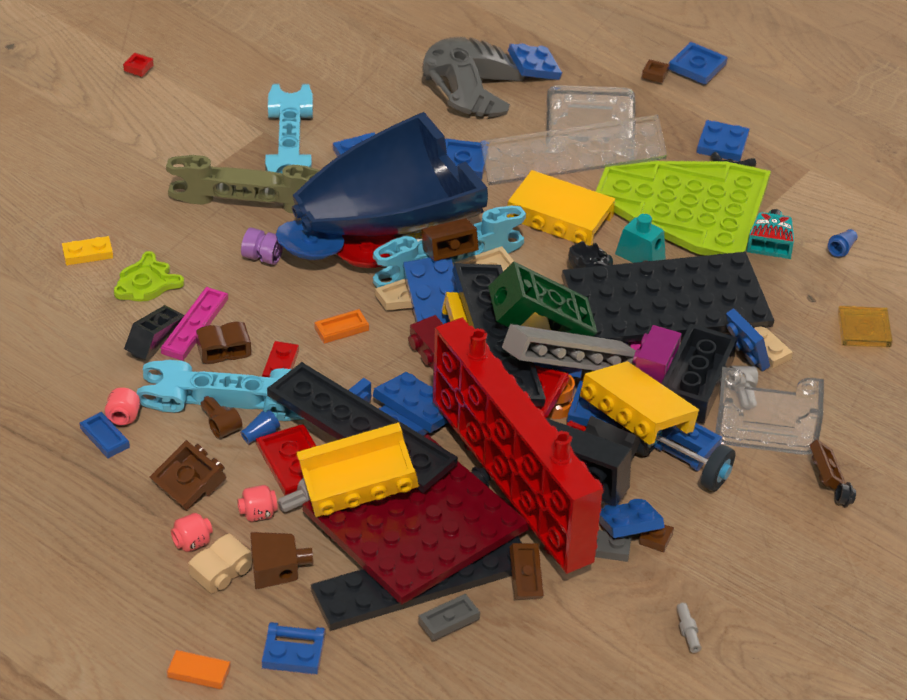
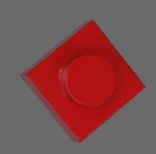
(138, 64)

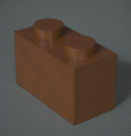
(450, 239)

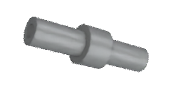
(688, 627)

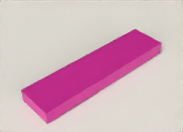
(199, 315)

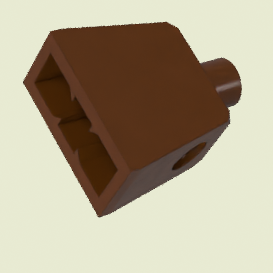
(276, 558)

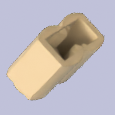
(220, 563)

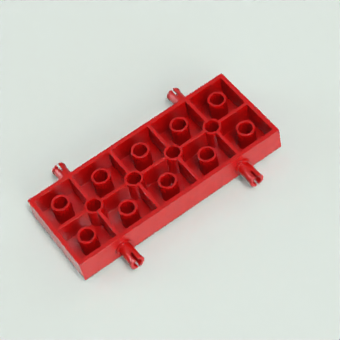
(517, 445)

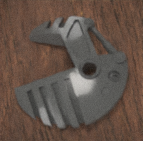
(464, 65)

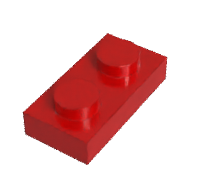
(281, 356)

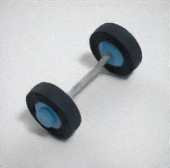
(717, 466)

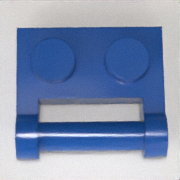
(700, 441)
(293, 655)

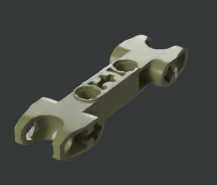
(204, 182)

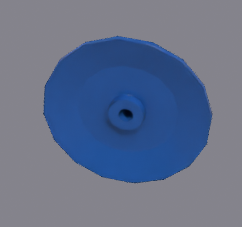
(309, 244)

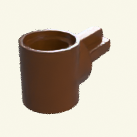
(221, 419)

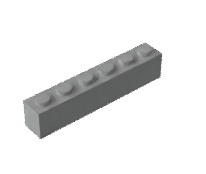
(565, 348)

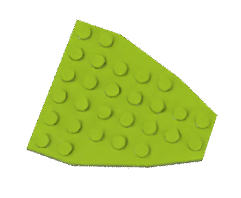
(696, 203)

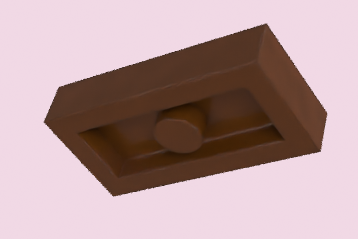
(827, 464)
(526, 571)

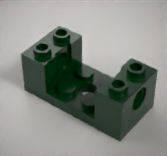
(522, 292)

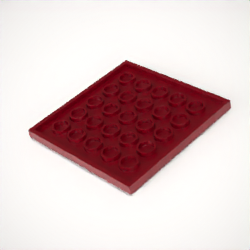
(423, 537)

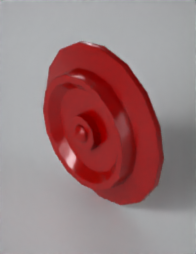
(360, 249)

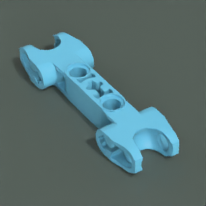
(290, 110)
(491, 233)
(181, 385)

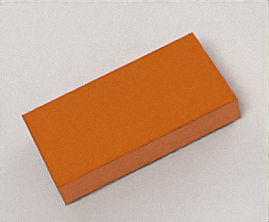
(341, 326)
(198, 669)

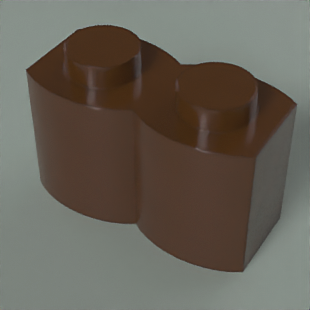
(223, 342)

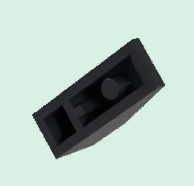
(151, 332)

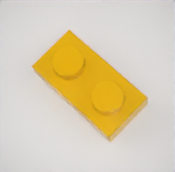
(87, 250)

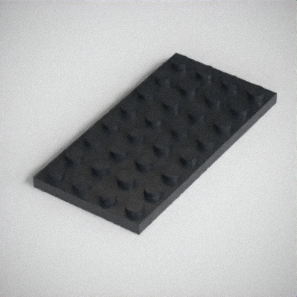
(670, 295)

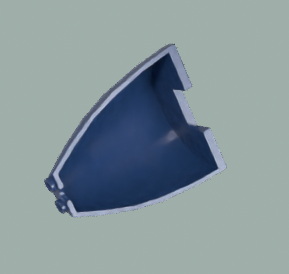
(391, 185)

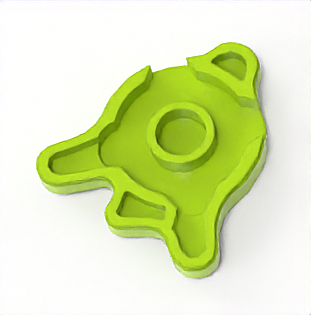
(146, 279)

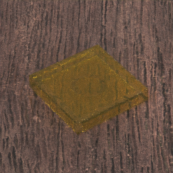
(865, 326)

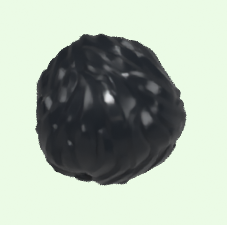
(584, 256)

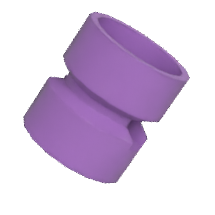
(262, 246)

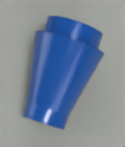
(841, 243)
(262, 425)

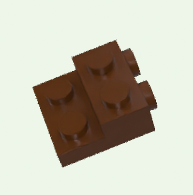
(189, 474)

